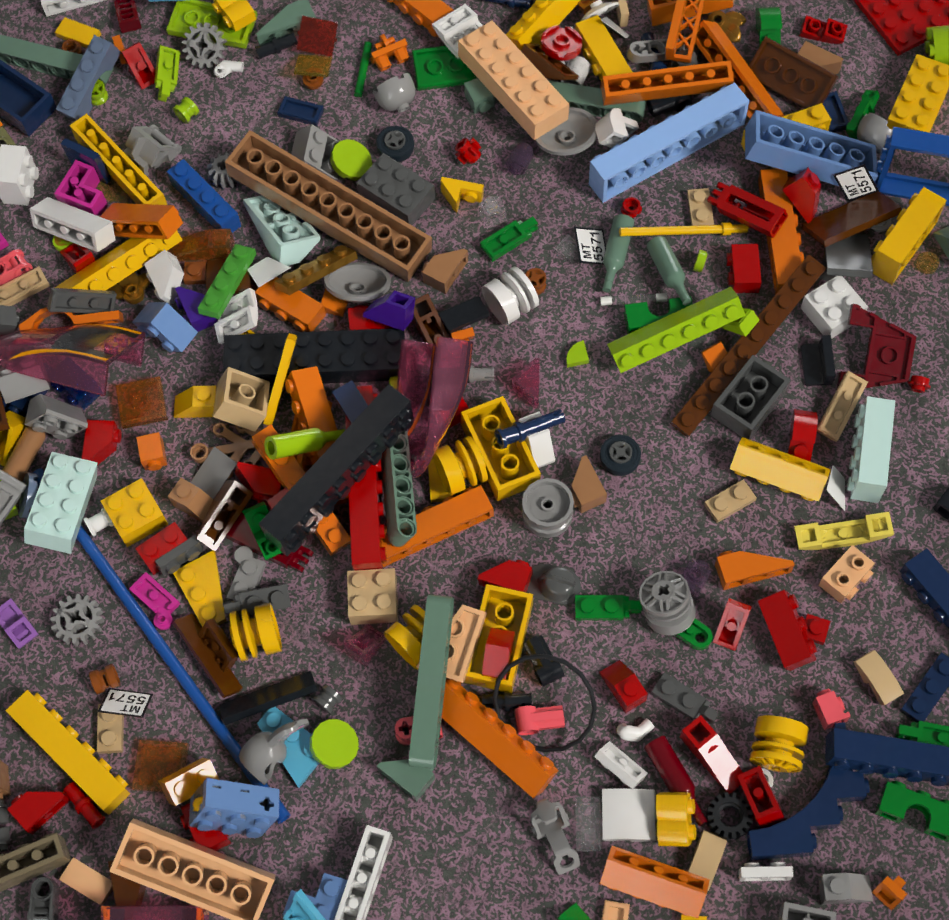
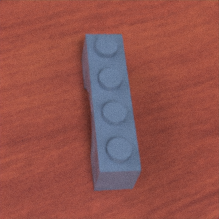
(97, 59)

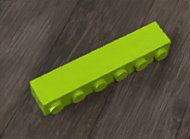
(676, 329)

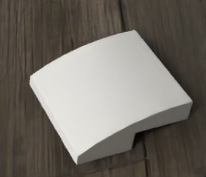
(456, 26)
(238, 316)
(629, 815)

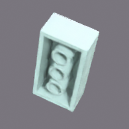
(871, 450)
(60, 503)

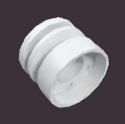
(510, 295)

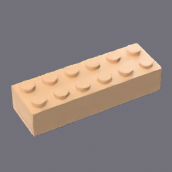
(513, 80)
(192, 872)

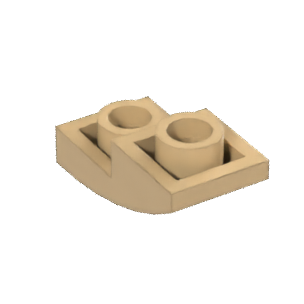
(879, 676)
(707, 856)

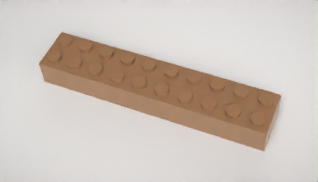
(328, 205)

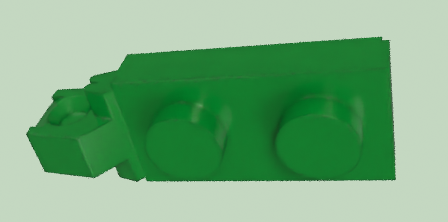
(867, 106)
(508, 238)
(605, 607)
(924, 732)

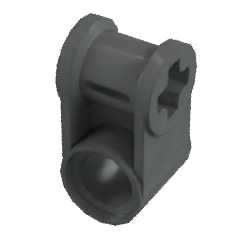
(44, 905)

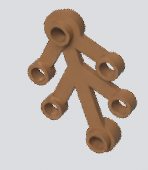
(238, 446)

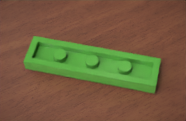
(227, 281)

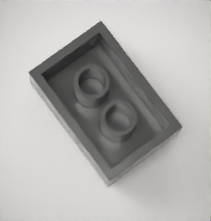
(396, 189)
(750, 397)

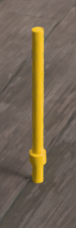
(724, 229)

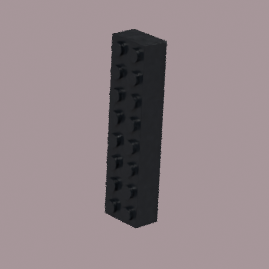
(339, 355)
(337, 470)

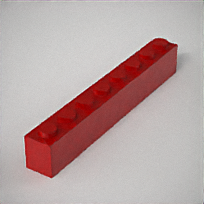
(366, 510)

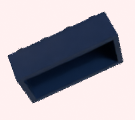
(23, 101)

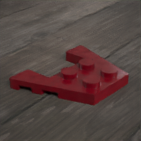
(888, 350)

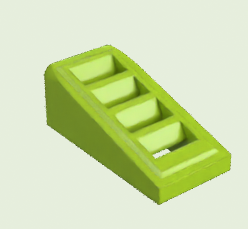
(743, 325)

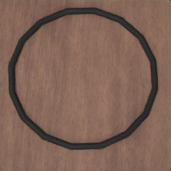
(570, 666)

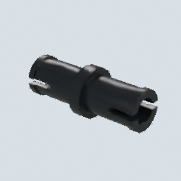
(276, 45)
(508, 701)

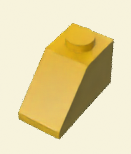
(195, 402)
(9, 437)

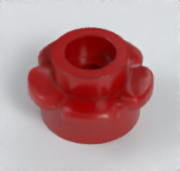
(631, 202)
(919, 384)

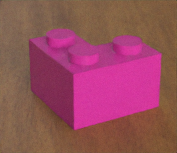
(80, 190)

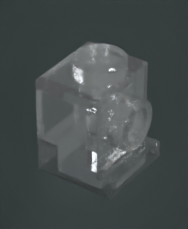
(490, 207)

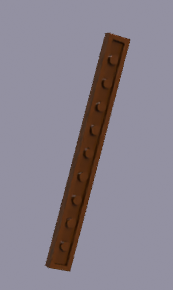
(745, 347)

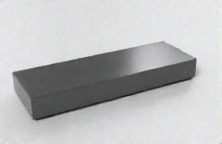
(81, 300)

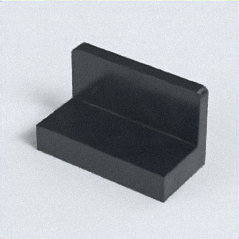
(464, 314)
(818, 362)

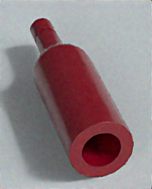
(672, 771)

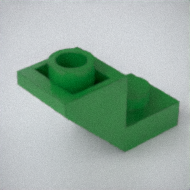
(254, 516)

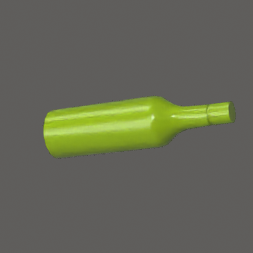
(298, 442)

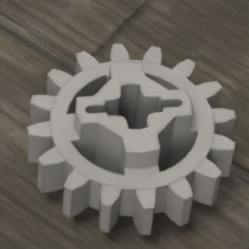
(203, 54)
(77, 630)

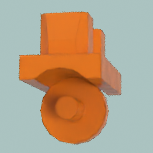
(386, 50)

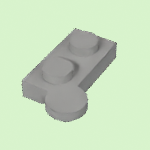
(248, 572)

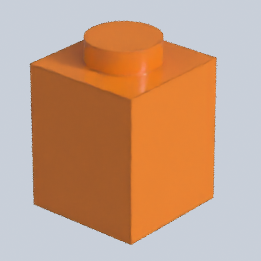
(152, 451)

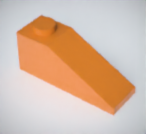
(745, 568)

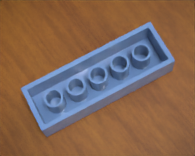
(799, 146)

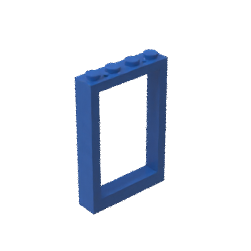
(914, 141)

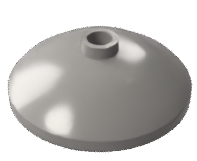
(570, 136)
(358, 282)

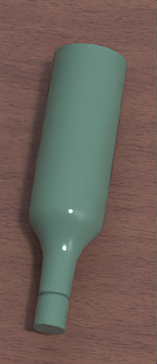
(616, 249)
(668, 266)

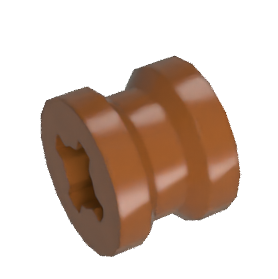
(539, 278)

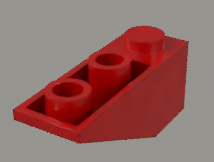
(712, 753)

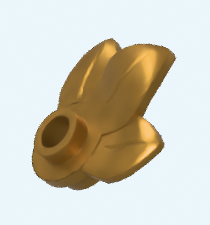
(729, 24)
(131, 288)

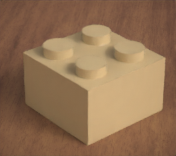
(241, 399)
(372, 596)

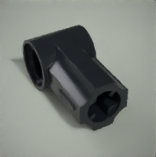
(660, 106)
(545, 670)

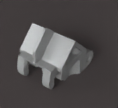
(147, 151)

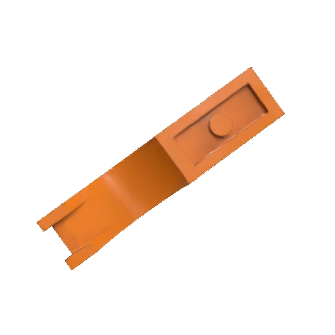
(93, 318)

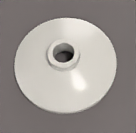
(600, 8)

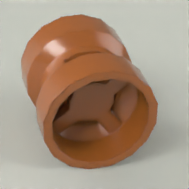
(104, 678)

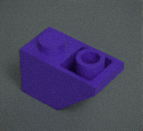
(190, 301)
(392, 310)

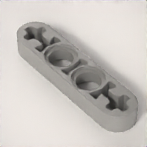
(641, 50)

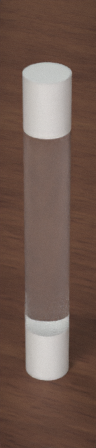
(630, 299)

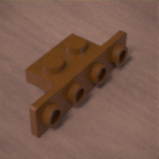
(212, 652)

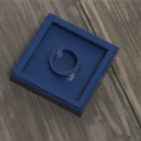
(78, 152)

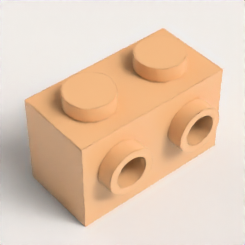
(847, 574)

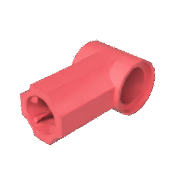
(532, 719)

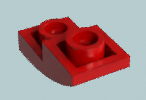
(828, 32)

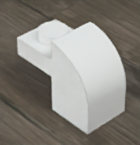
(614, 128)

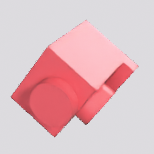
(830, 709)

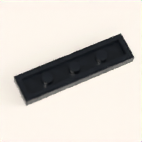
(267, 697)

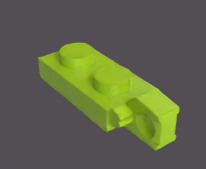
(166, 71)

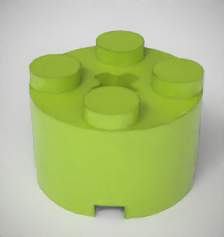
(938, 43)

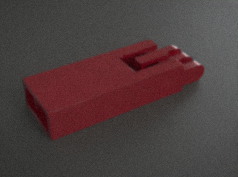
(242, 535)

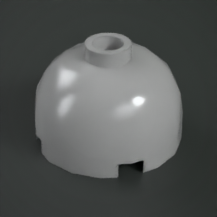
(396, 93)
(873, 130)

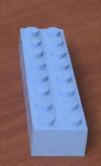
(668, 142)

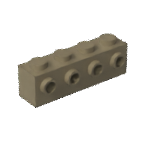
(33, 860)

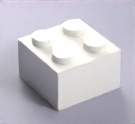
(16, 175)
(830, 306)

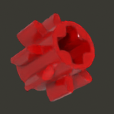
(468, 151)

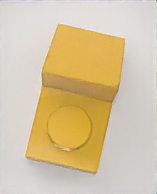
(455, 190)

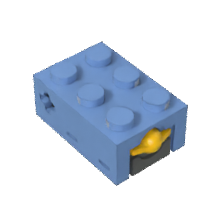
(234, 808)

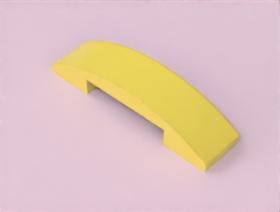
(845, 533)

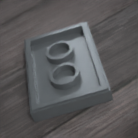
(849, 257)

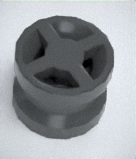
(327, 699)

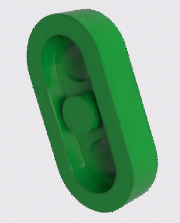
(696, 628)

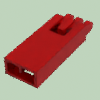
(757, 214)

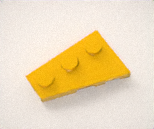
(202, 588)

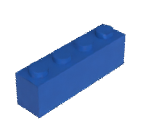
(203, 197)

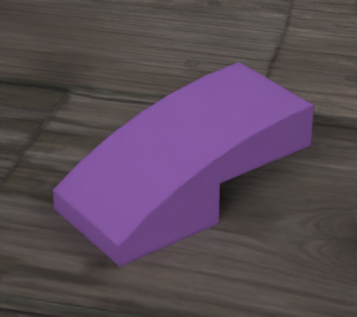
(16, 624)

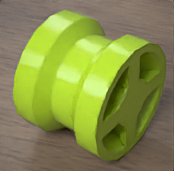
(101, 96)
(186, 110)

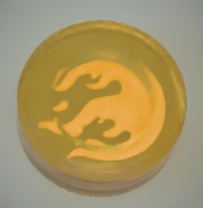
(927, 262)

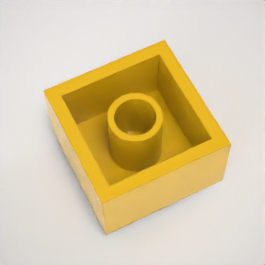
(134, 512)

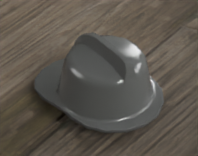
(554, 584)

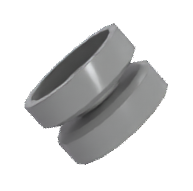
(547, 507)

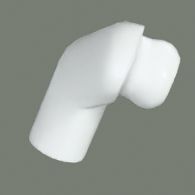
(226, 67)
(634, 733)

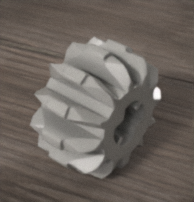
(218, 173)

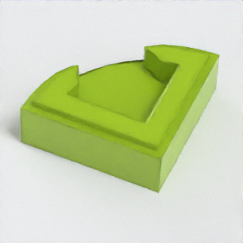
(577, 355)

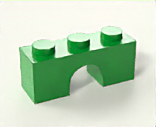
(638, 315)
(897, 799)

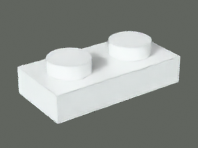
(621, 765)
(776, 872)

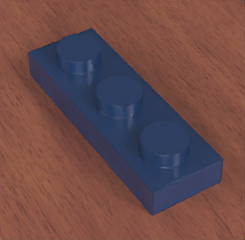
(928, 690)

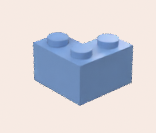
(166, 324)
(327, 897)

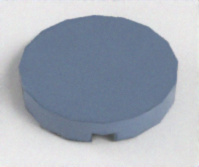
(28, 496)

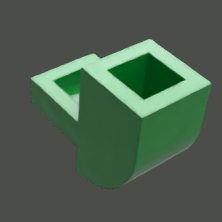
(769, 23)

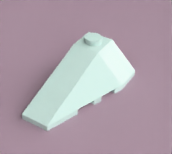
(282, 234)

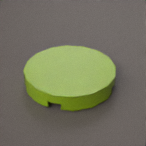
(350, 159)
(334, 744)

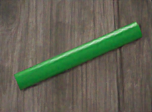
(363, 69)

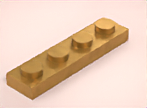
(315, 270)

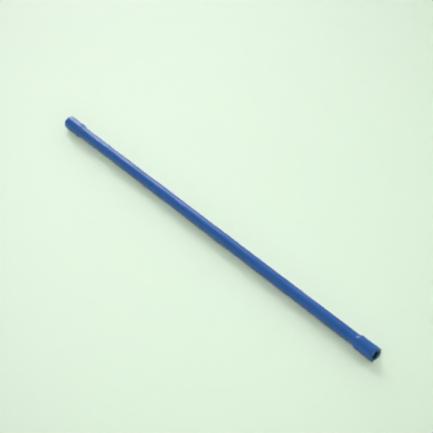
(166, 654)

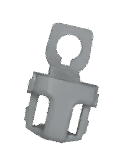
(550, 824)

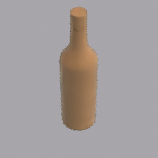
(24, 453)

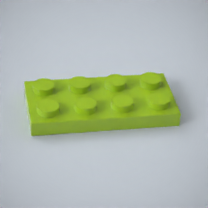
(190, 12)

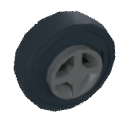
(400, 138)
(617, 447)

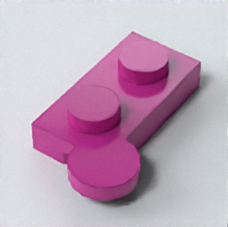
(156, 599)

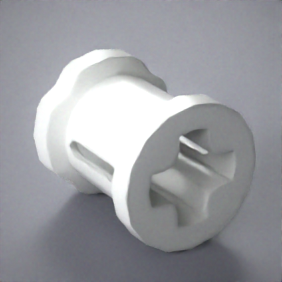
(98, 522)

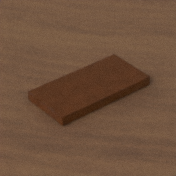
(791, 74)
(851, 218)

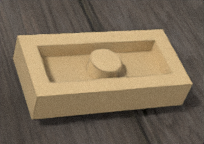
(699, 208)
(730, 501)
(110, 733)

